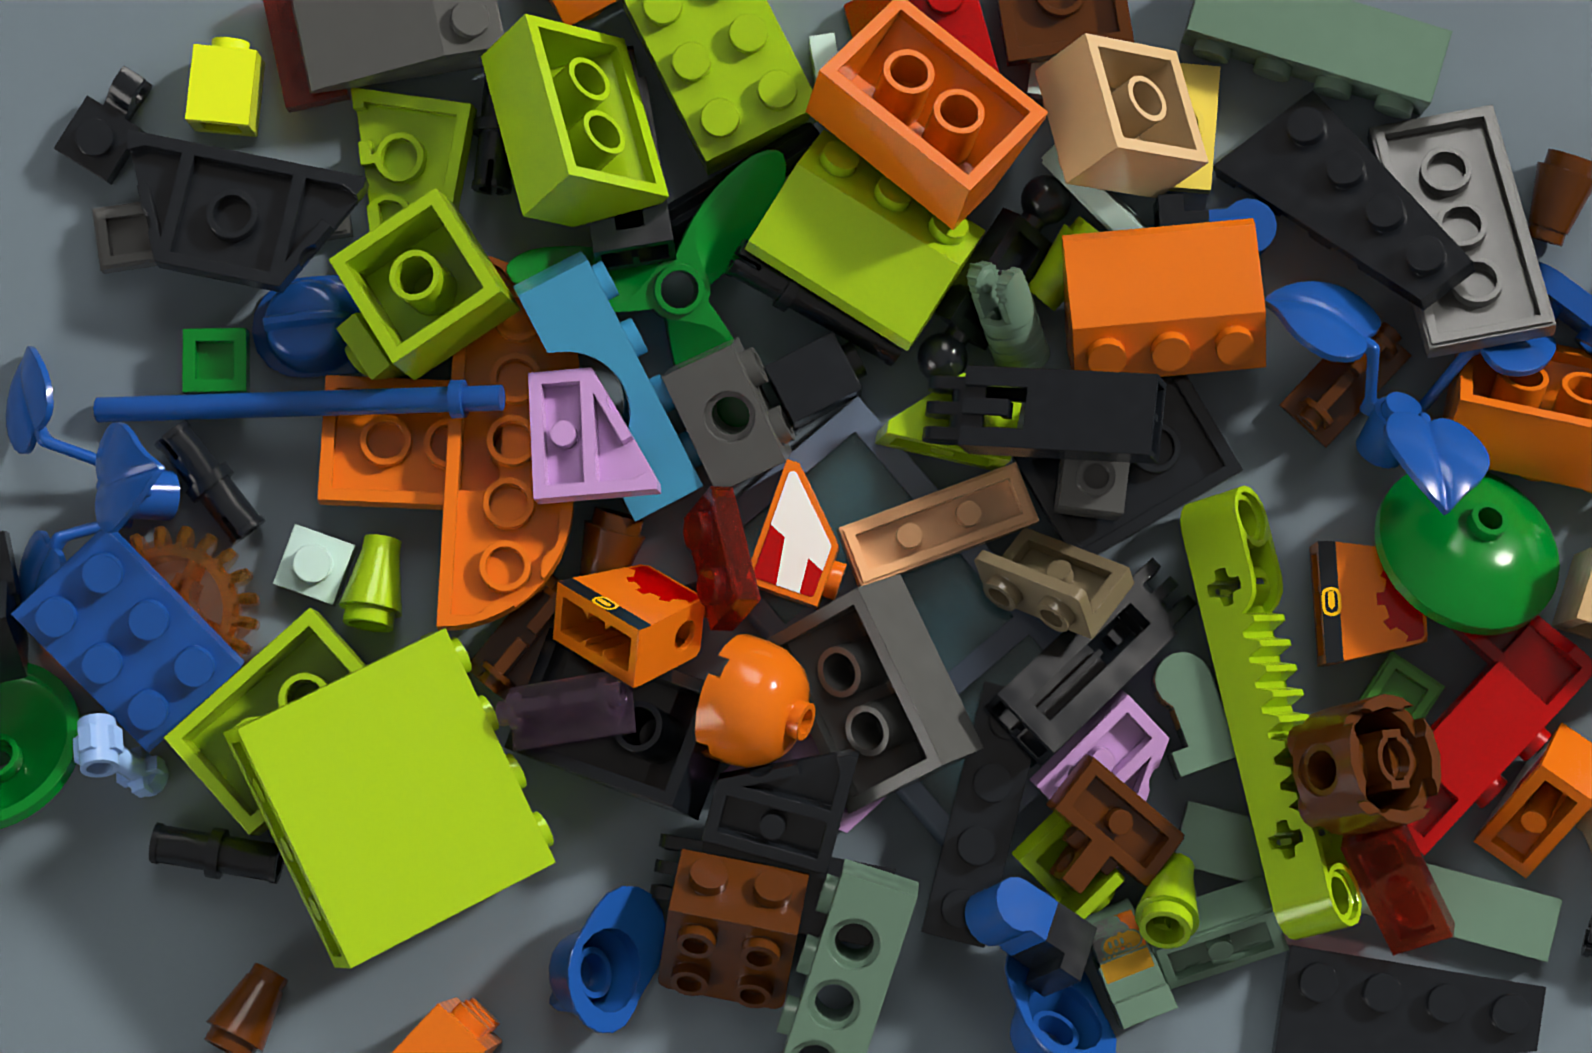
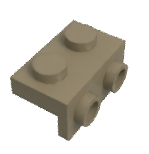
(1054, 582)

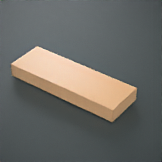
(938, 525)

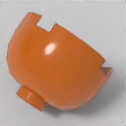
(755, 705)

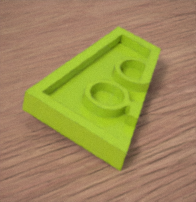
(411, 148)

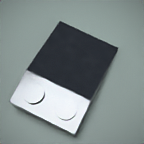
(653, 764)

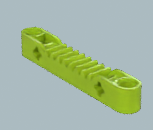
(1230, 547)

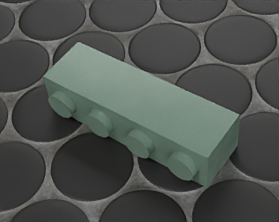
(1329, 43)

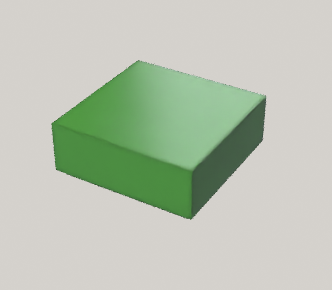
(1404, 680)

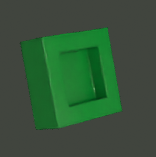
(216, 361)

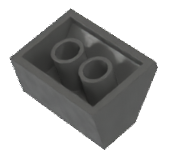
(880, 690)

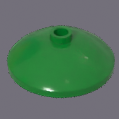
(1477, 567)
(35, 742)

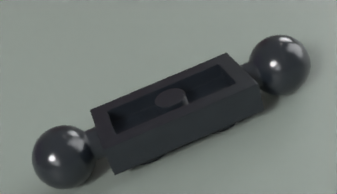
(1009, 243)

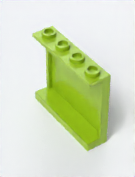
(392, 798)

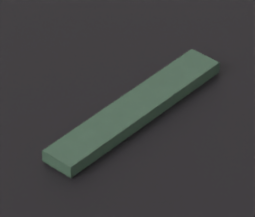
(1481, 908)

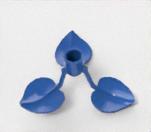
(1436, 454)
(128, 477)

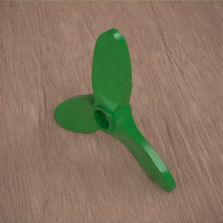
(702, 254)

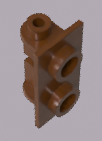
(1335, 390)
(515, 645)

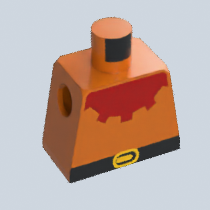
(1358, 606)
(630, 621)

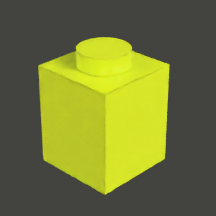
(225, 87)

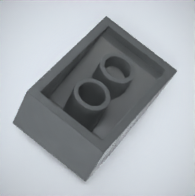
(391, 40)

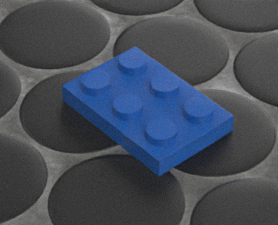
(128, 638)

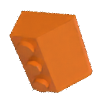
(924, 111)
(1165, 299)
(1532, 422)

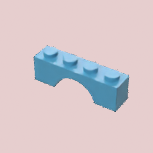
(575, 315)

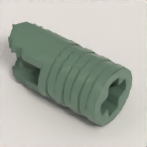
(1008, 316)

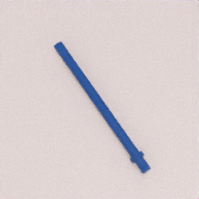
(455, 398)

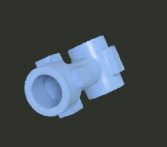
(102, 754)

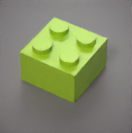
(424, 284)

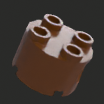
(1364, 766)

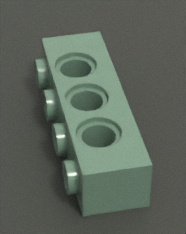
(885, 908)

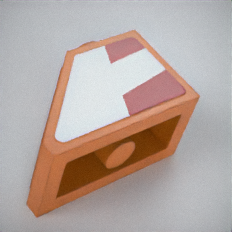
(797, 545)
(1541, 803)

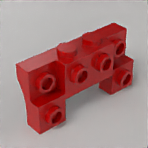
(1499, 718)

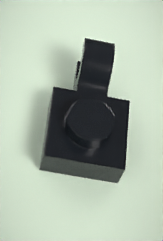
(99, 131)

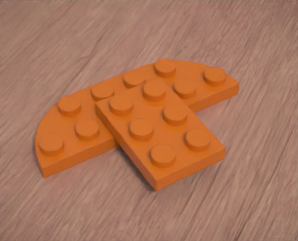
(474, 468)

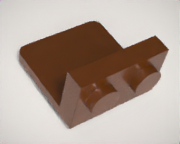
(732, 929)

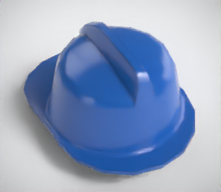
(298, 328)
(609, 961)
(1059, 1022)

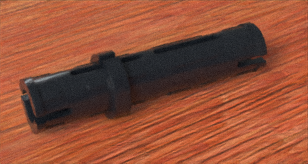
(793, 295)

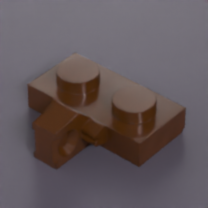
(1108, 829)

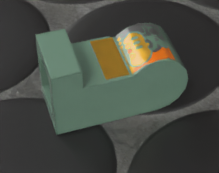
(1189, 693)
(1128, 967)

